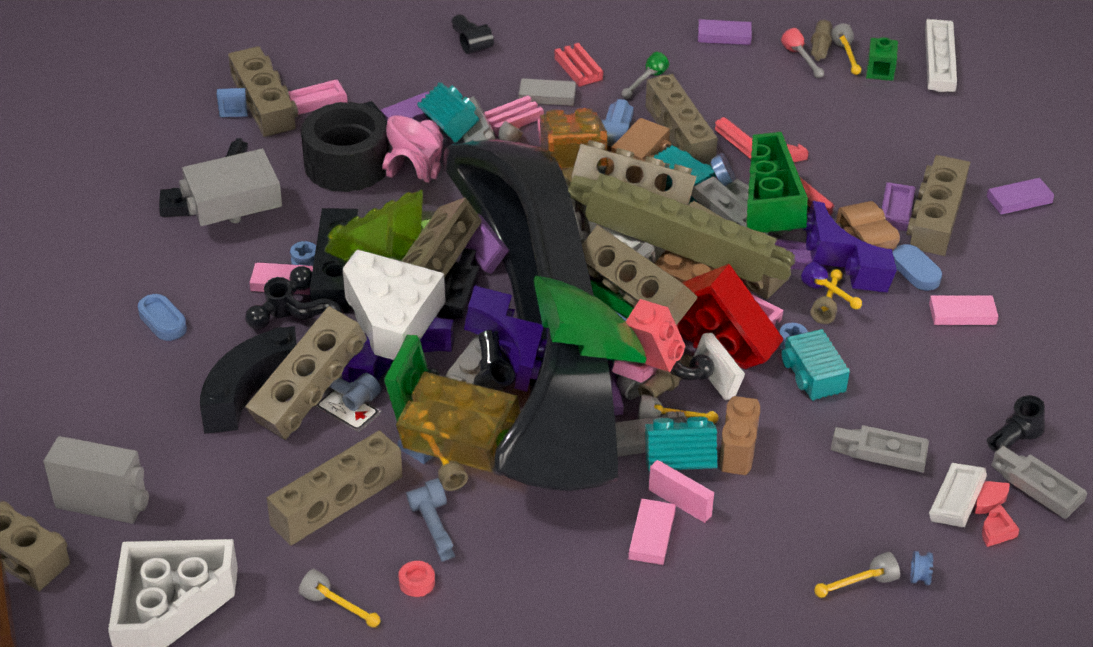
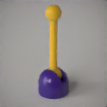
(816, 277)

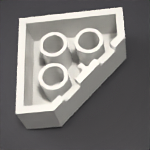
(391, 299)
(169, 589)

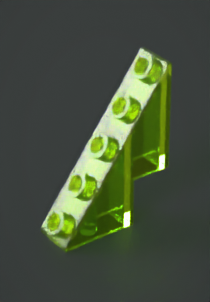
(380, 231)

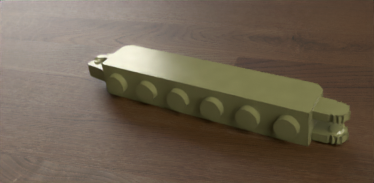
(681, 228)

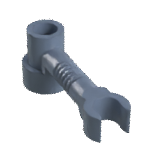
(356, 393)
(426, 500)

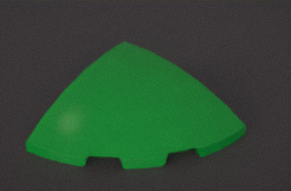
(586, 322)

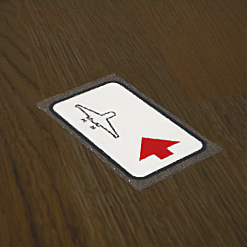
(357, 420)

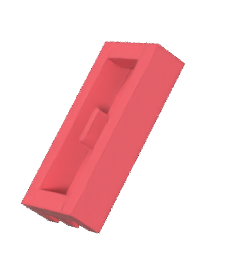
(583, 62)

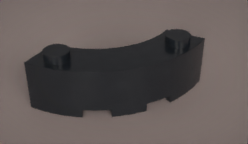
(239, 374)

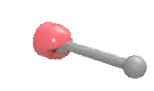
(794, 41)

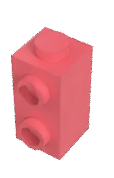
(657, 334)

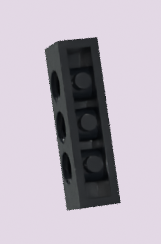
(327, 272)

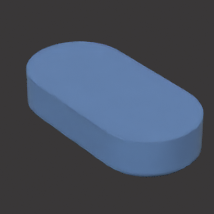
(723, 169)
(917, 267)
(162, 317)

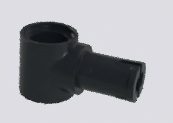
(471, 36)
(494, 369)
(1024, 423)

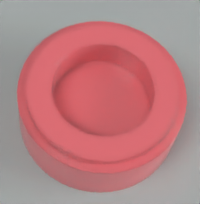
(416, 578)

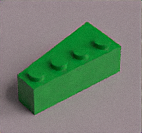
(775, 189)

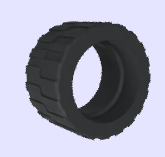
(344, 146)

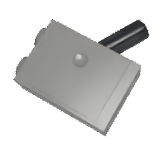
(231, 185)

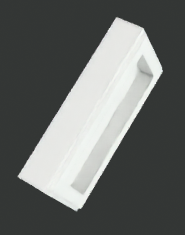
(727, 373)
(958, 494)

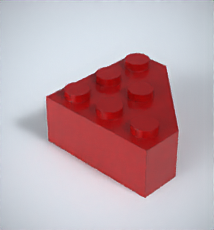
(731, 315)

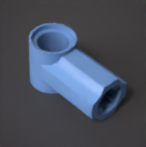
(618, 120)

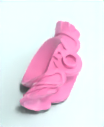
(407, 139)

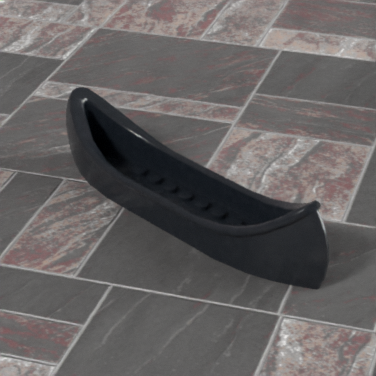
(568, 422)

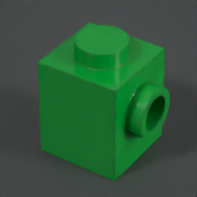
(882, 59)

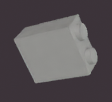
(96, 479)

